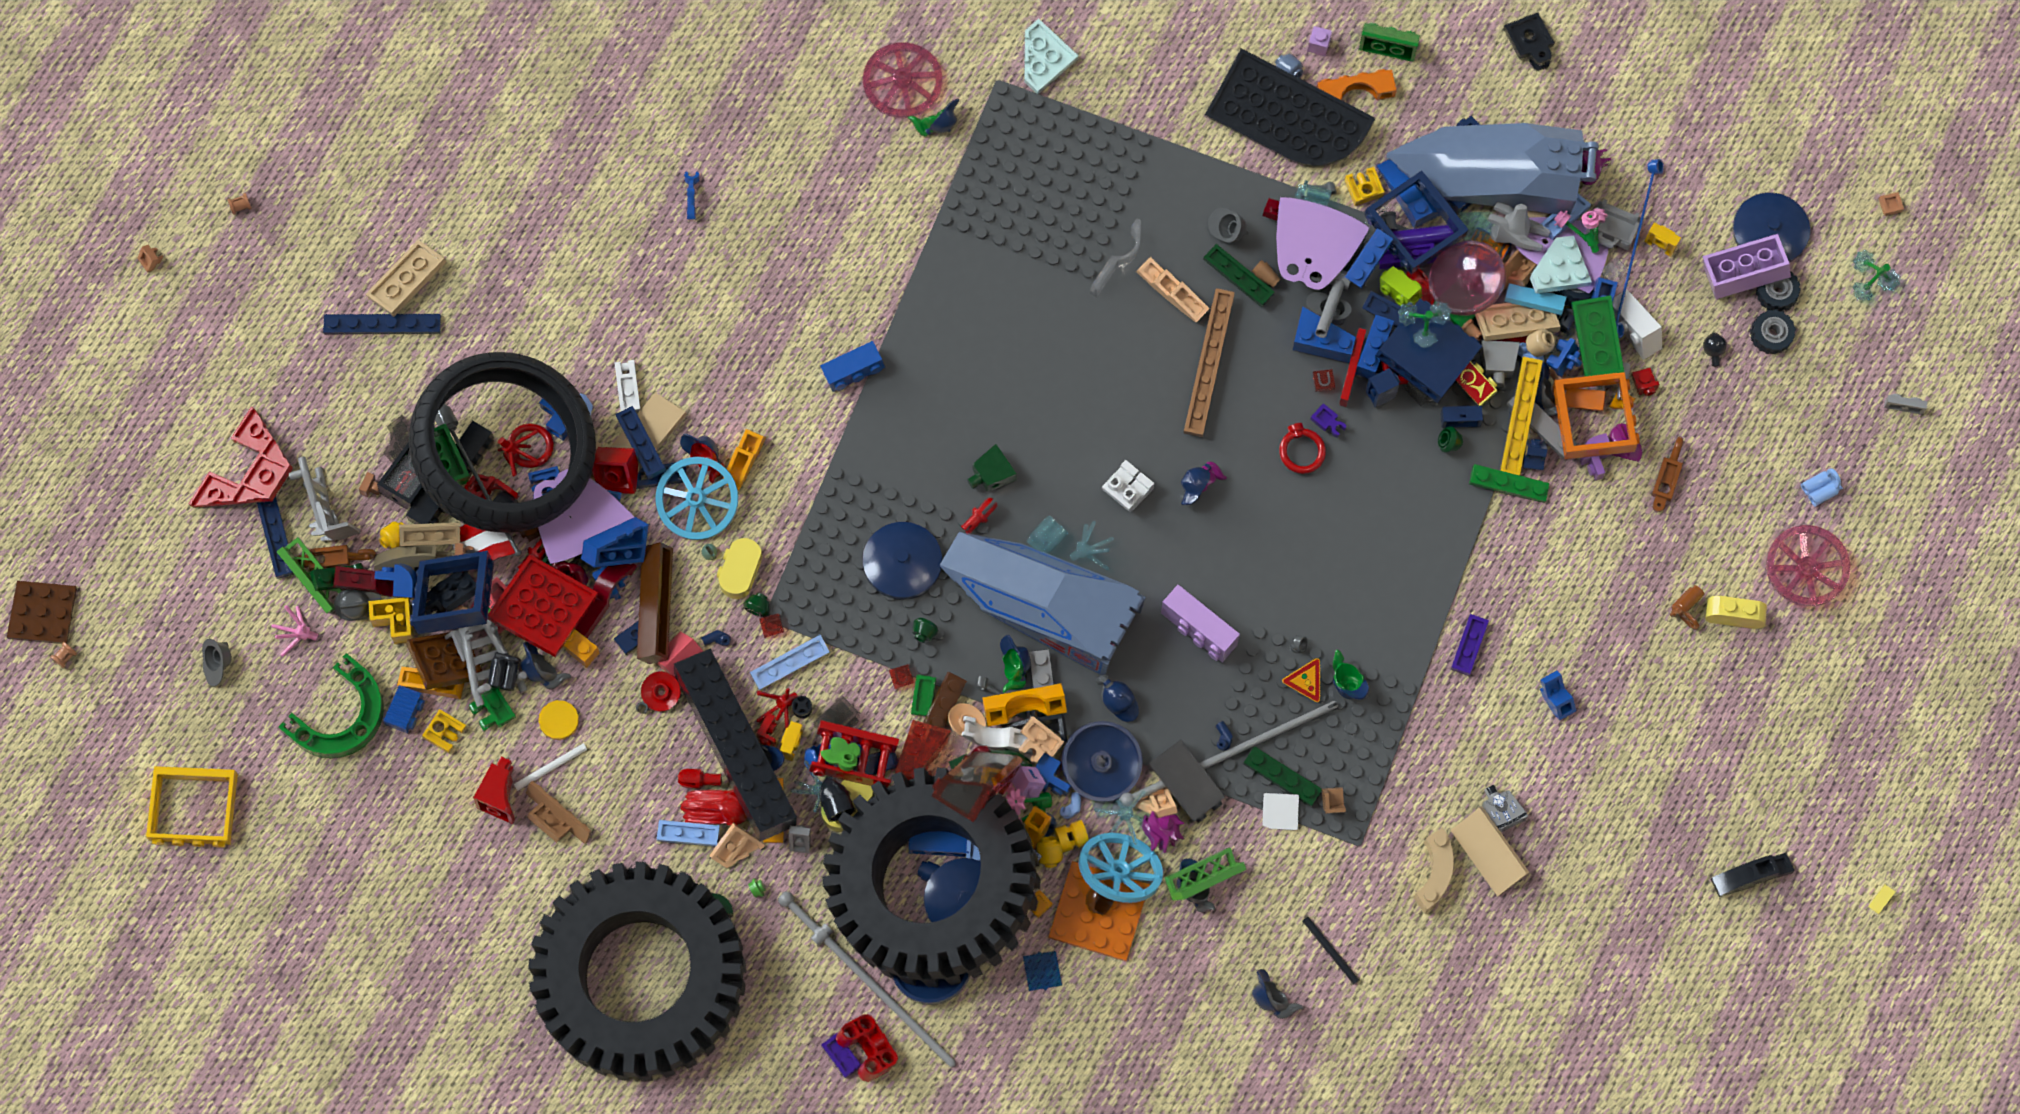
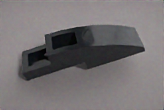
(1752, 873)

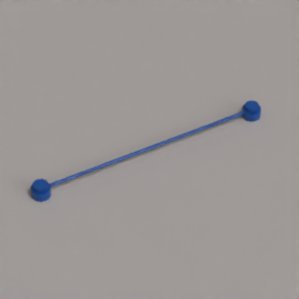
(1655, 167)

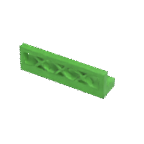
(303, 576)
(1209, 880)

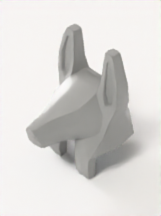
(1516, 227)

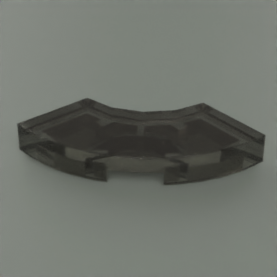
(399, 438)

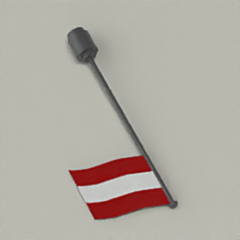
(496, 543)

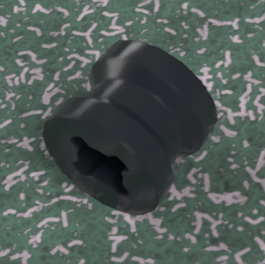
(802, 703)

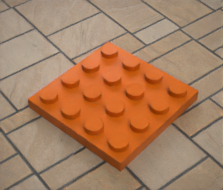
(1102, 934)

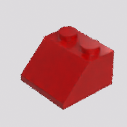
(616, 469)

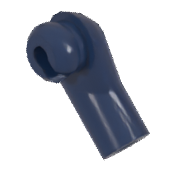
(718, 637)
(1225, 738)

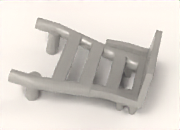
(326, 519)
(464, 647)

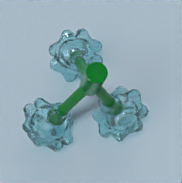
(1887, 278)
(1439, 313)

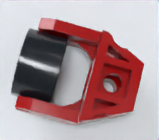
(491, 483)

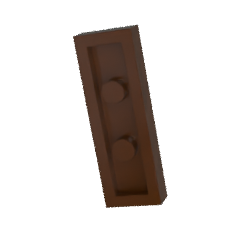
(945, 700)

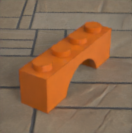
(1379, 84)

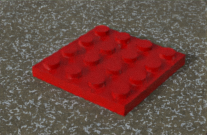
(542, 605)

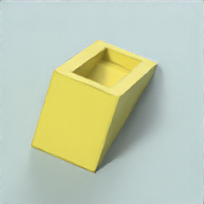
(1881, 899)

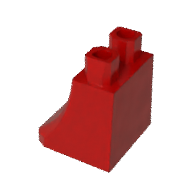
(495, 789)

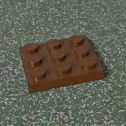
(41, 612)
(438, 661)

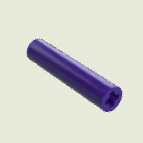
(1423, 235)

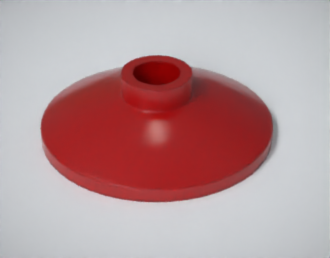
(650, 690)

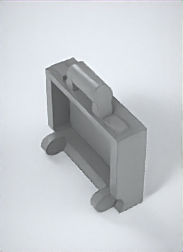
(1618, 227)

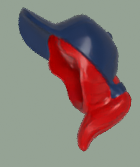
(702, 447)

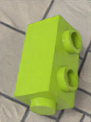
(1400, 287)

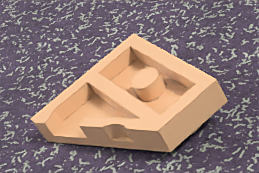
(1159, 802)

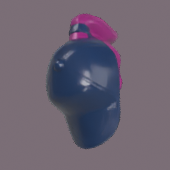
(1198, 479)

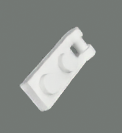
(627, 385)

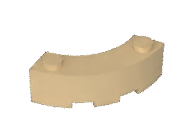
(1441, 870)

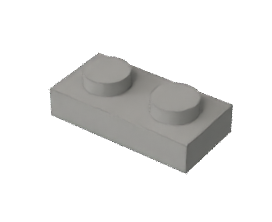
(1900, 403)
(1041, 668)
(799, 839)

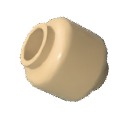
(1540, 342)

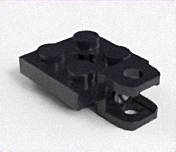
(1536, 48)
(443, 594)

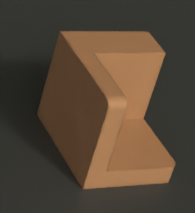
(1333, 800)

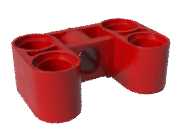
(872, 1042)

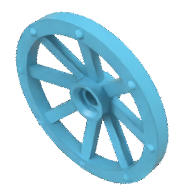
(715, 529)
(1119, 869)

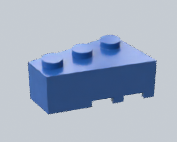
(1336, 345)
(617, 545)

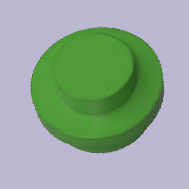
(757, 888)

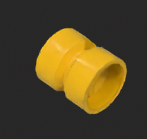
(1078, 834)

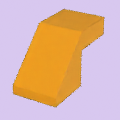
(1037, 825)

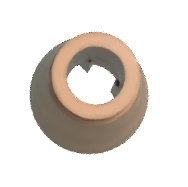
(1266, 273)

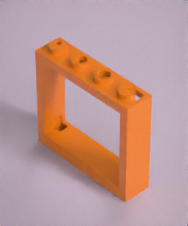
(1597, 449)

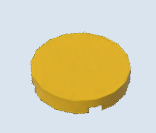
(558, 720)

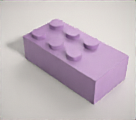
(1746, 266)
(1200, 624)

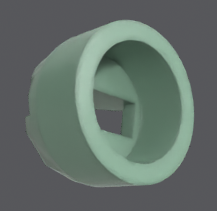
(706, 554)

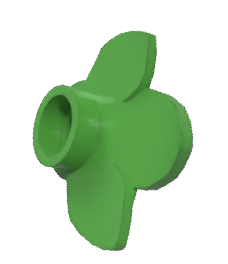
(842, 754)

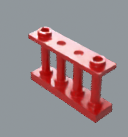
(866, 740)

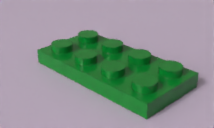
(1597, 336)

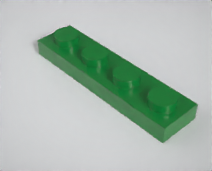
(1509, 483)

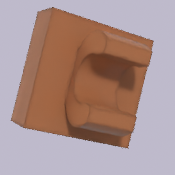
(148, 258)
(368, 485)
(459, 549)

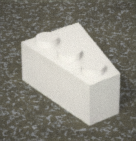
(1638, 325)

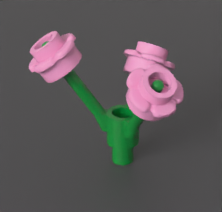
(1590, 220)

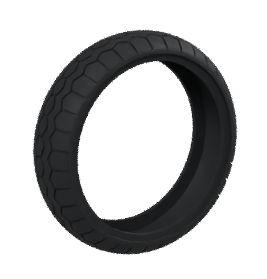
(537, 378)

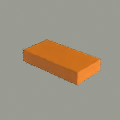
(1585, 399)

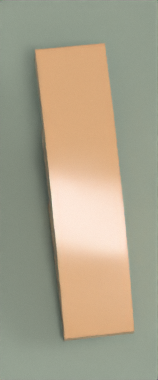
(1172, 290)

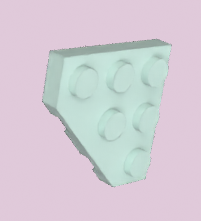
(1045, 56)
(1560, 268)

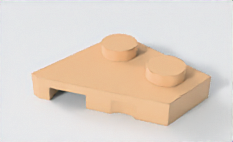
(735, 846)

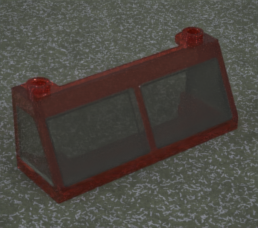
(976, 781)

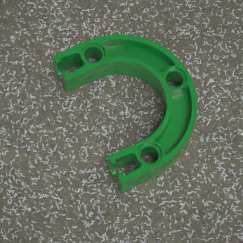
(347, 741)

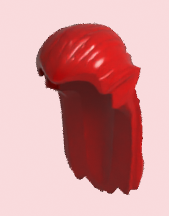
(712, 807)

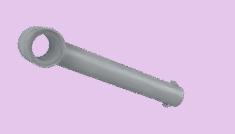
(1338, 284)

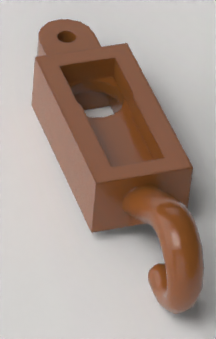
(1667, 474)
(337, 556)

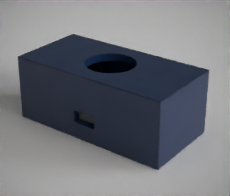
(1470, 415)

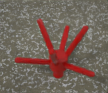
(511, 448)
(783, 702)

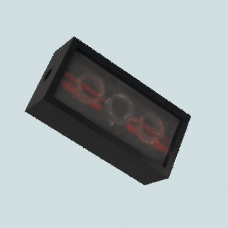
(400, 481)

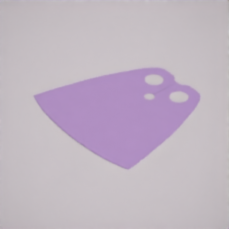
(1317, 234)
(1593, 261)
(590, 515)

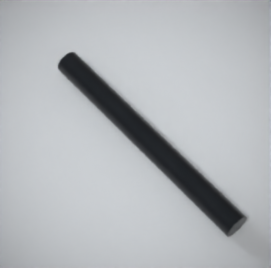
(1331, 950)

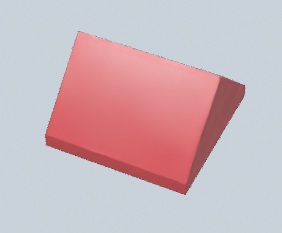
(679, 649)

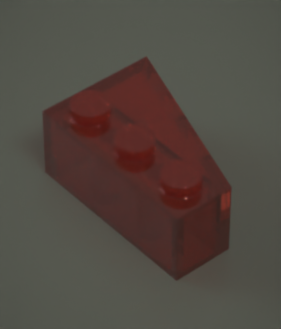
(921, 747)

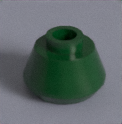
(1449, 440)
(757, 605)
(924, 629)

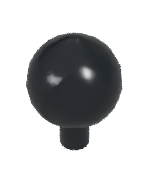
(1714, 346)

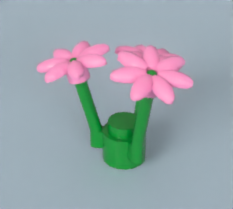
(1017, 802)

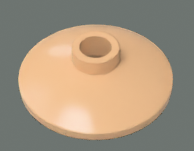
(961, 710)

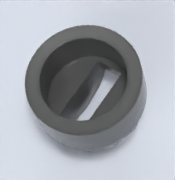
(1300, 643)

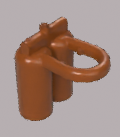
(1685, 603)

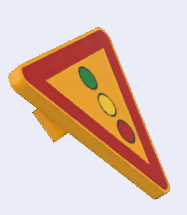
(1306, 680)

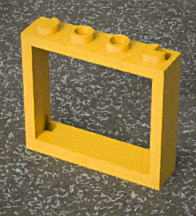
(201, 774)

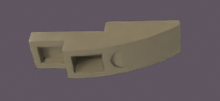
(408, 555)

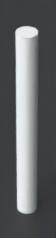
(551, 766)

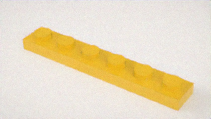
(1521, 415)

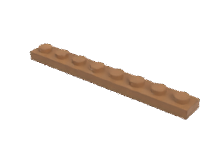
(1209, 362)

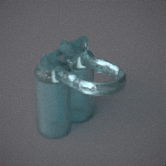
(1313, 194)
(1047, 535)

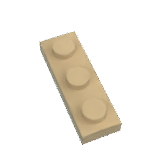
(429, 534)

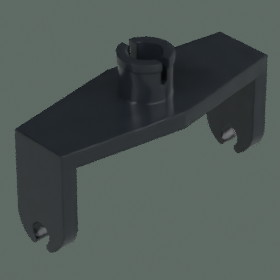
(1046, 720)

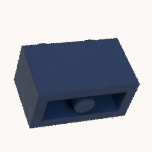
(1382, 387)

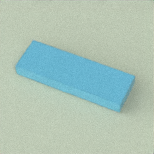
(1542, 301)

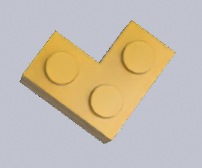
(394, 613)

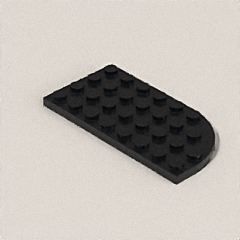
(1287, 113)

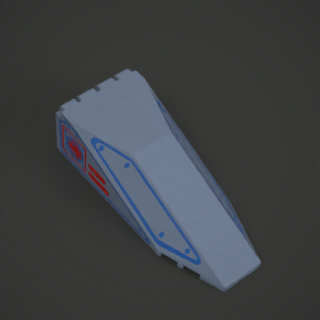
(1044, 597)

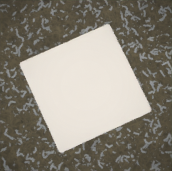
(1280, 811)

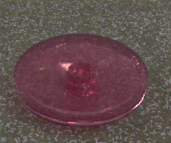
(1467, 277)

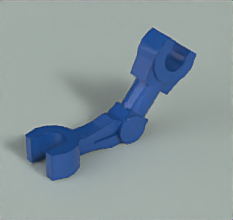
(691, 213)

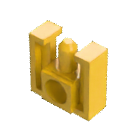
(1373, 185)
(1663, 238)
(436, 737)
(791, 740)

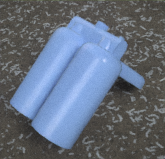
(1822, 486)

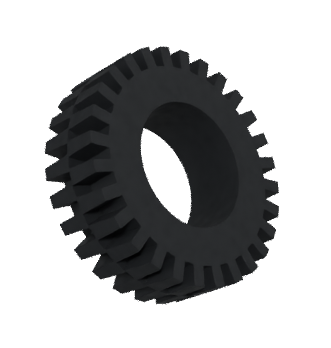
(595, 912)
(944, 946)

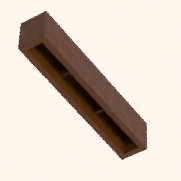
(655, 604)

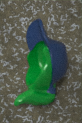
(939, 123)
(1016, 662)
(1348, 679)

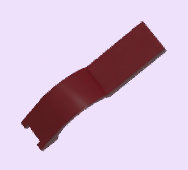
(362, 580)
(604, 586)

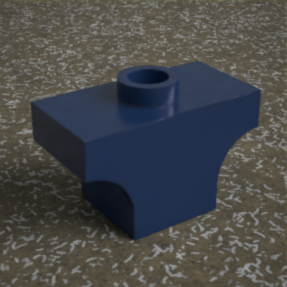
(1535, 454)

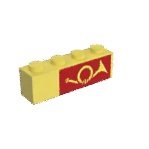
(1476, 384)

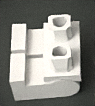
(1128, 486)

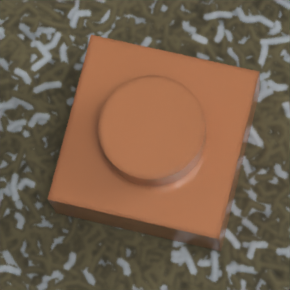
(1891, 204)

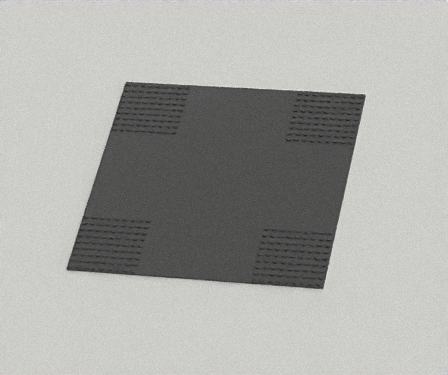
(1070, 384)

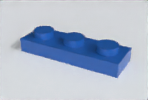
(1369, 258)

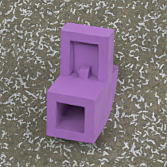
(1595, 466)

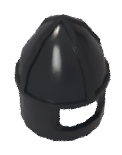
(835, 799)

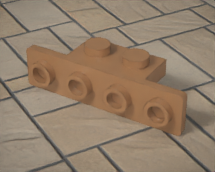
(1518, 269)
(553, 817)

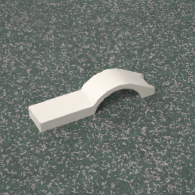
(993, 737)

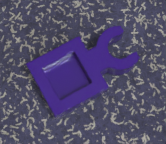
(1326, 418)

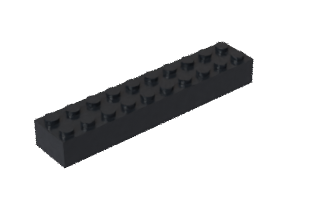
(735, 745)

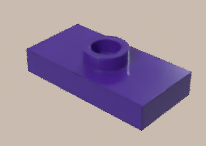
(841, 1056)

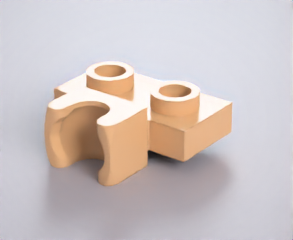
(1039, 739)

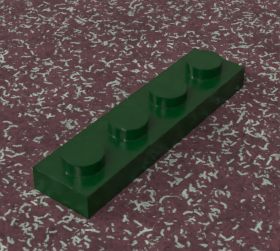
(1239, 275)
(1282, 776)

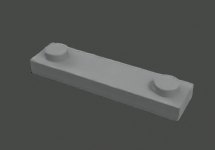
(1545, 428)

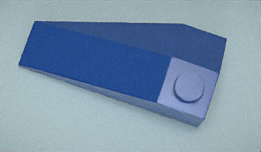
(1412, 201)

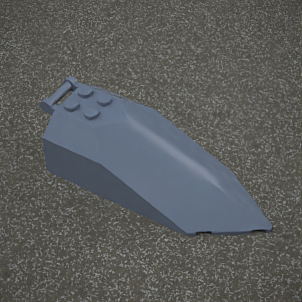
(1502, 164)

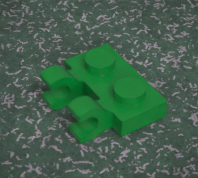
(497, 707)

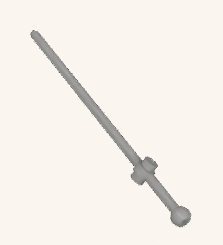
(1128, 798)
(821, 935)

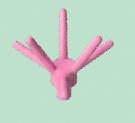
(301, 632)

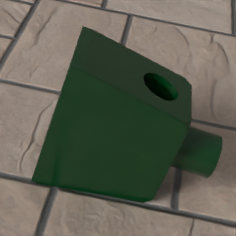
(992, 470)

